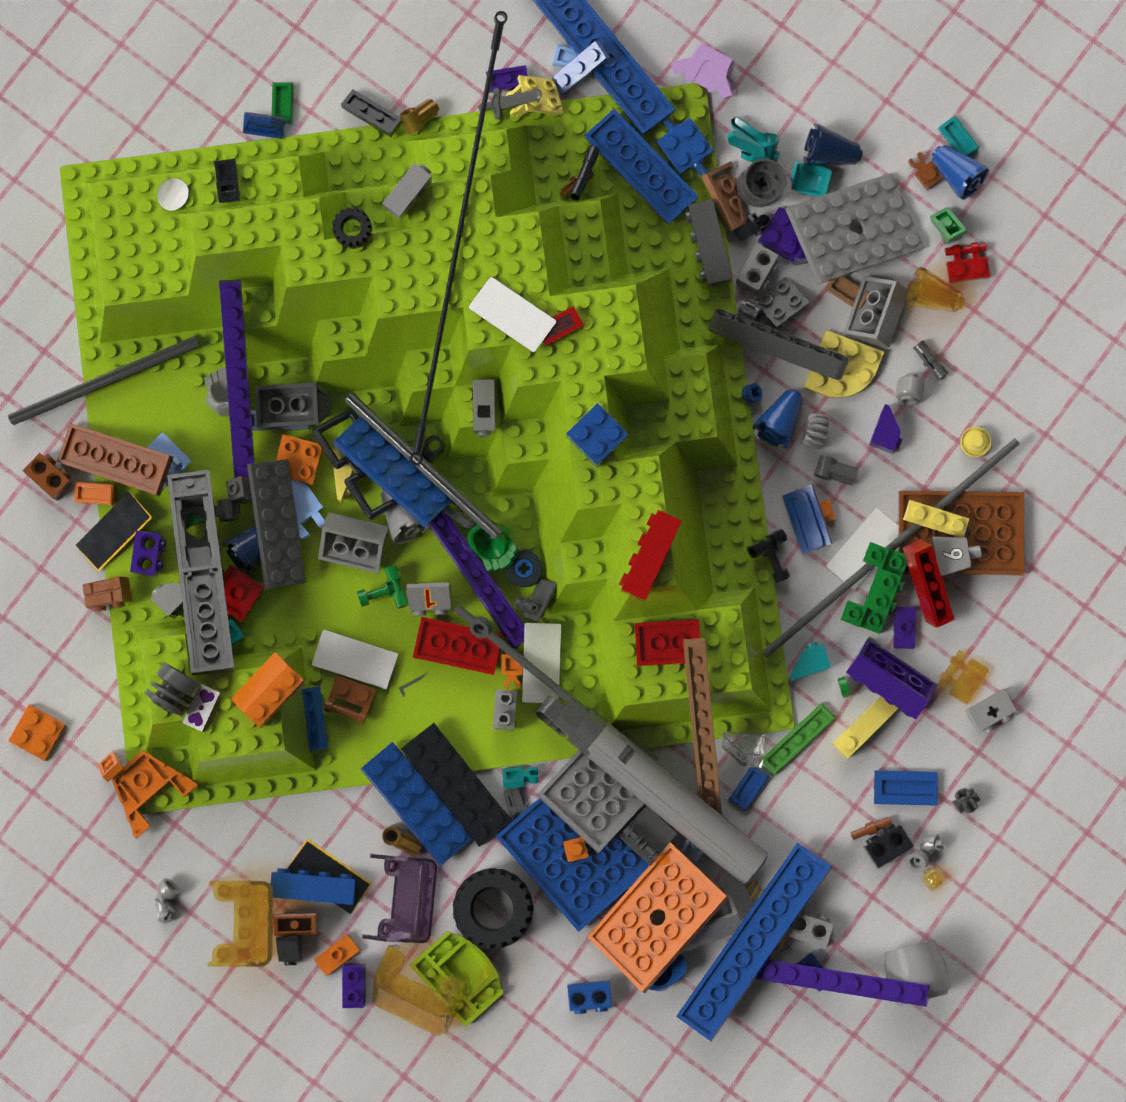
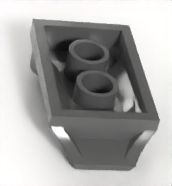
(291, 405)

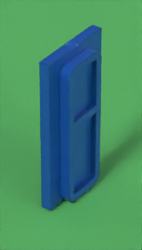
(807, 519)
(905, 788)

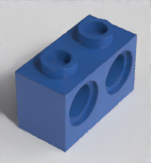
(588, 990)

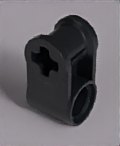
(430, 455)

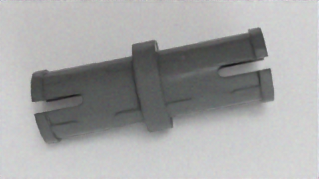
(930, 360)

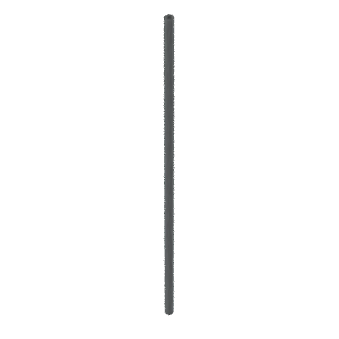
(893, 545)

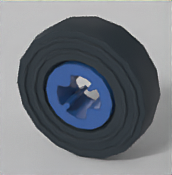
(532, 576)

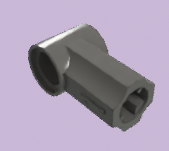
(830, 469)

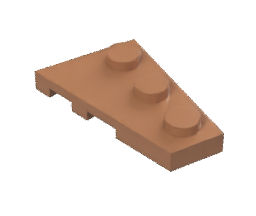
(723, 192)

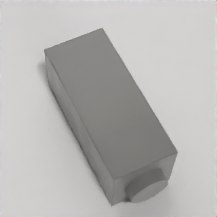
(408, 191)
(484, 407)

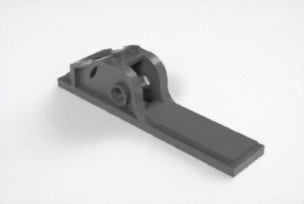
(201, 575)

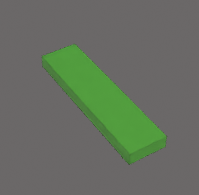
(798, 738)

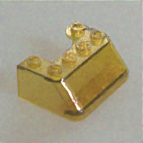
(252, 923)
(414, 1001)

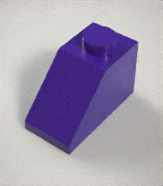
(886, 432)

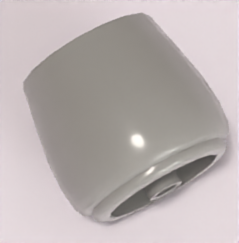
(919, 965)

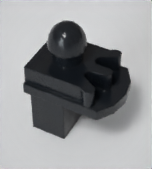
(753, 226)

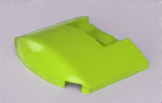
(460, 958)

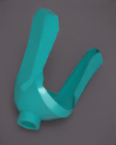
(753, 142)

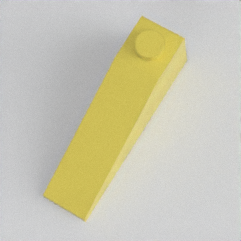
(864, 727)

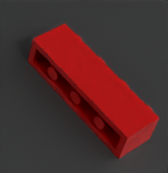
(650, 556)
(928, 583)

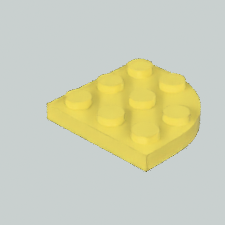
(859, 372)

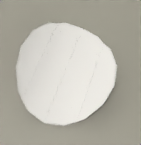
(172, 194)

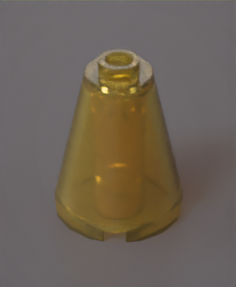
(933, 293)

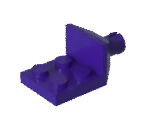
(782, 239)

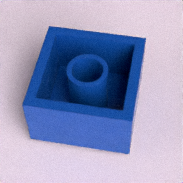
(597, 435)

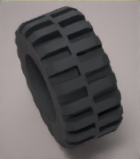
(465, 917)

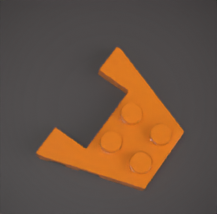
(141, 781)

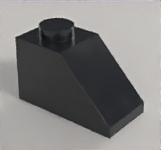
(289, 949)

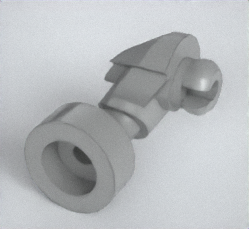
(918, 859)
(165, 911)

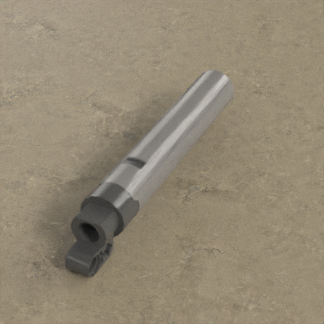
(655, 787)

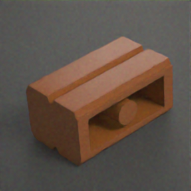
(106, 593)
(295, 924)

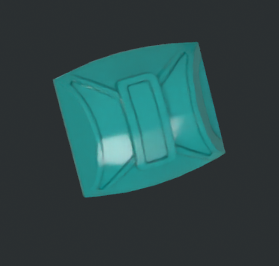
(810, 179)

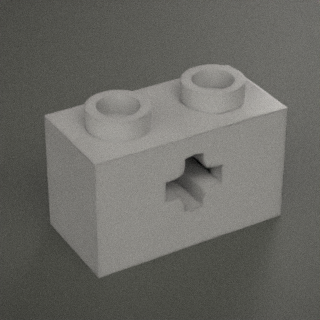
(999, 701)

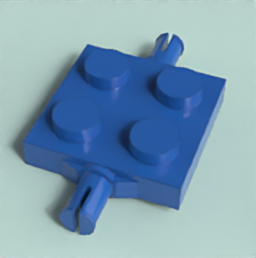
(685, 146)

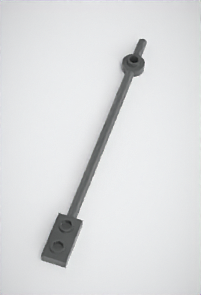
(482, 628)

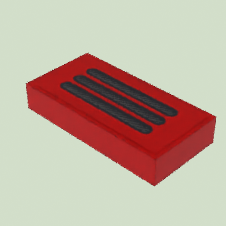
(565, 324)

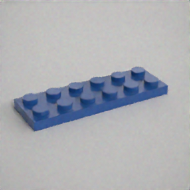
(641, 167)
(392, 471)
(416, 803)

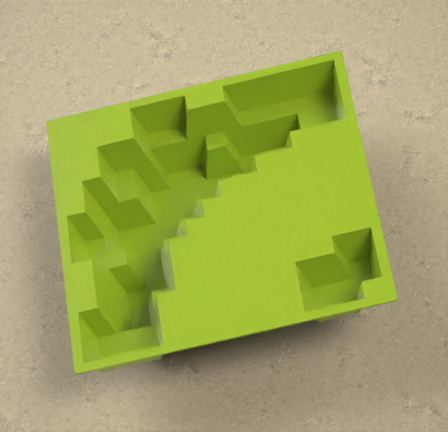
(370, 329)

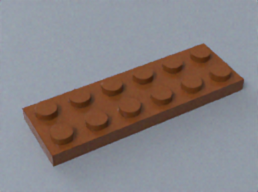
(115, 459)

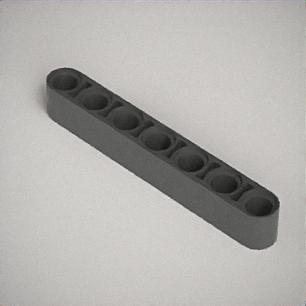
(778, 344)

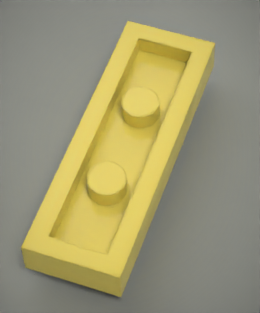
(936, 519)

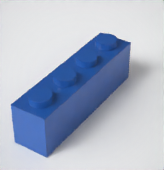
(313, 887)

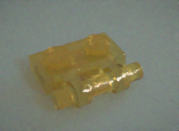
(967, 682)

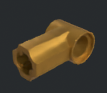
(417, 116)
(404, 842)

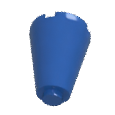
(959, 170)
(780, 419)

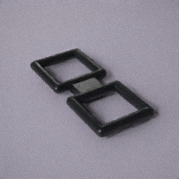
(339, 463)

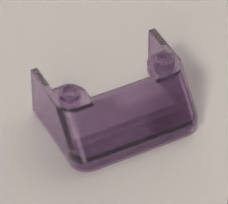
(411, 900)

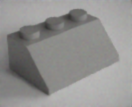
(879, 314)
(353, 542)
(719, 926)

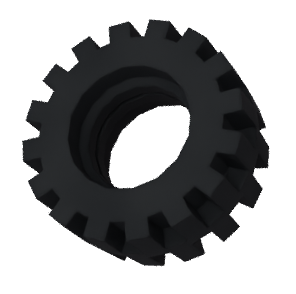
(352, 214)

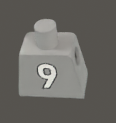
(953, 554)

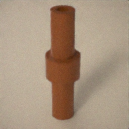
(871, 828)

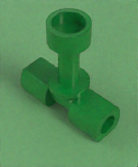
(392, 588)

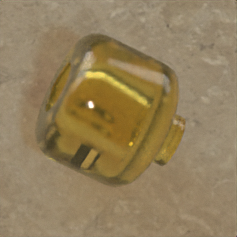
(933, 878)

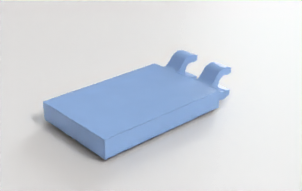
(306, 507)

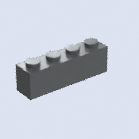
(709, 244)

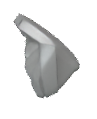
(217, 392)

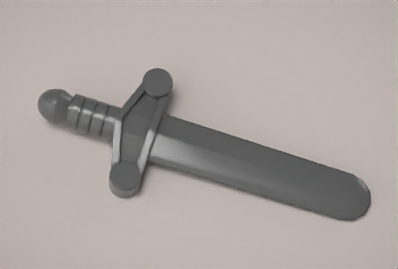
(499, 103)

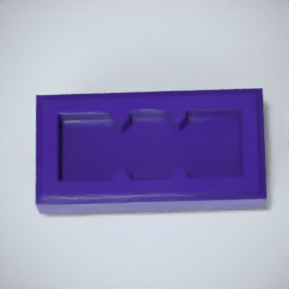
(904, 627)

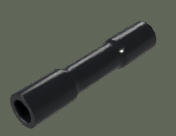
(580, 183)

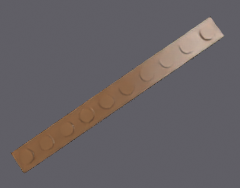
(702, 721)

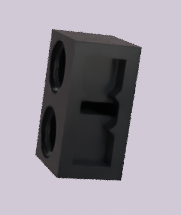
(890, 850)

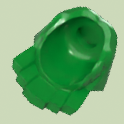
(495, 553)

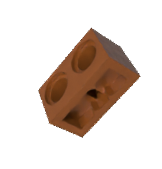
(45, 479)

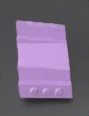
(709, 70)

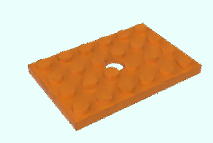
(627, 930)

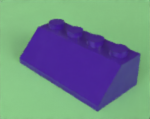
(891, 679)

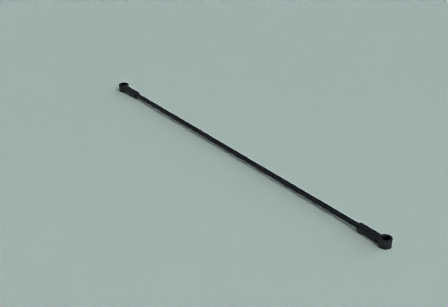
(420, 436)

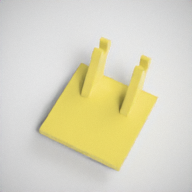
(549, 101)

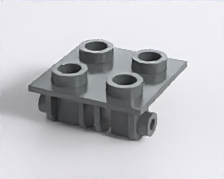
(782, 302)
(536, 606)
(647, 835)

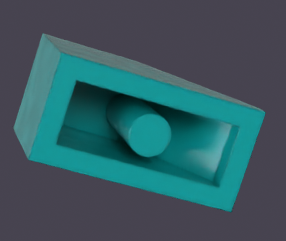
(810, 661)

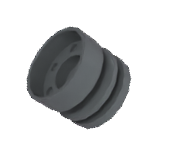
(771, 178)
(173, 689)

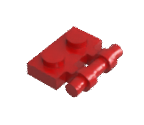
(967, 269)

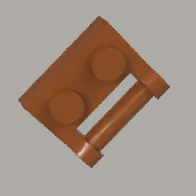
(353, 693)

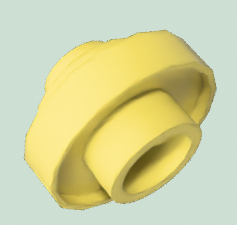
(975, 442)

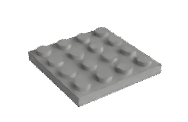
(589, 800)

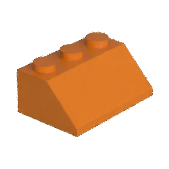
(268, 690)

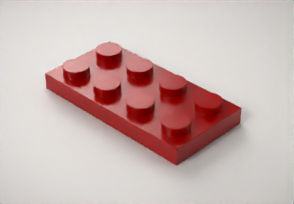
(455, 646)

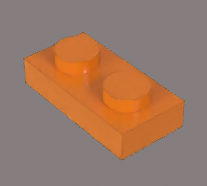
(110, 766)

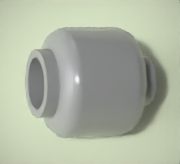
(909, 389)

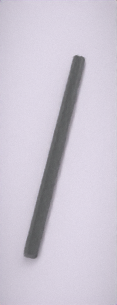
(104, 380)
(425, 467)

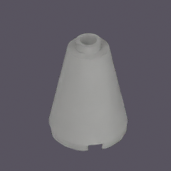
(401, 524)

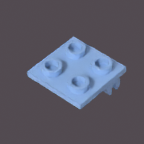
(180, 460)

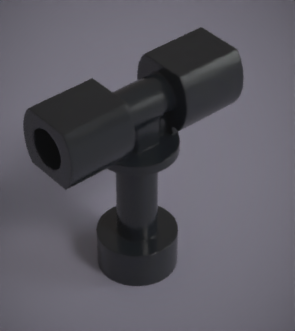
(769, 548)

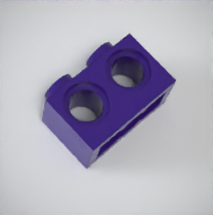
(141, 553)
(353, 986)

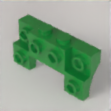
(881, 595)

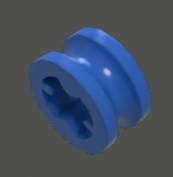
(756, 392)

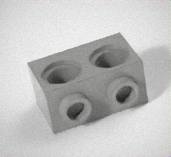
(753, 266)
(807, 934)

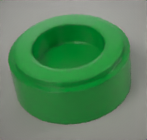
(844, 687)

